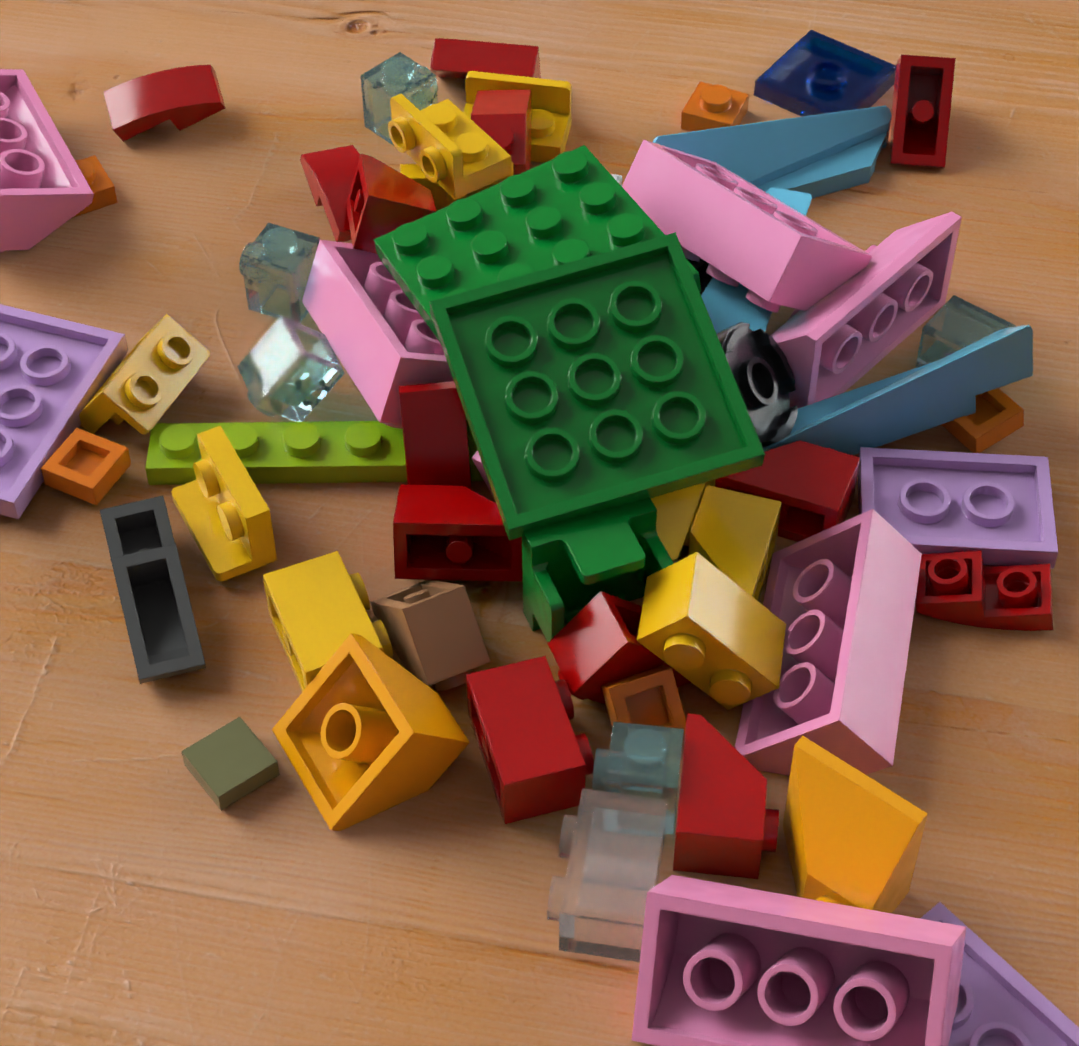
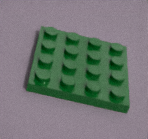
(515, 228)
(595, 384)

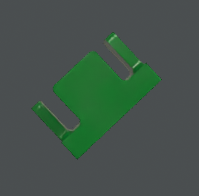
(588, 554)

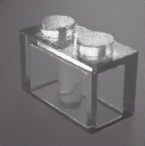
(612, 864)

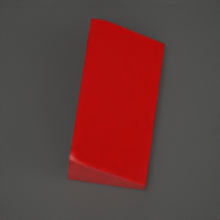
(457, 57)

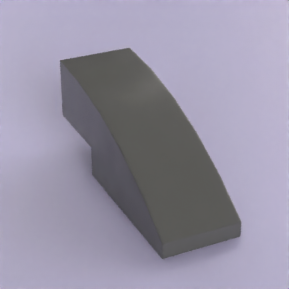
(152, 590)

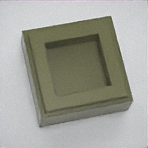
(230, 763)

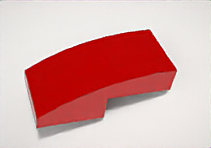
(174, 94)
(330, 181)
(434, 435)
(999, 597)

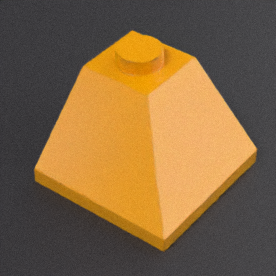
(367, 735)
(848, 833)

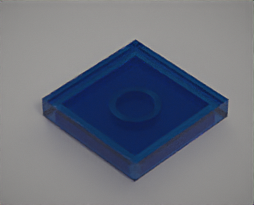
(824, 77)

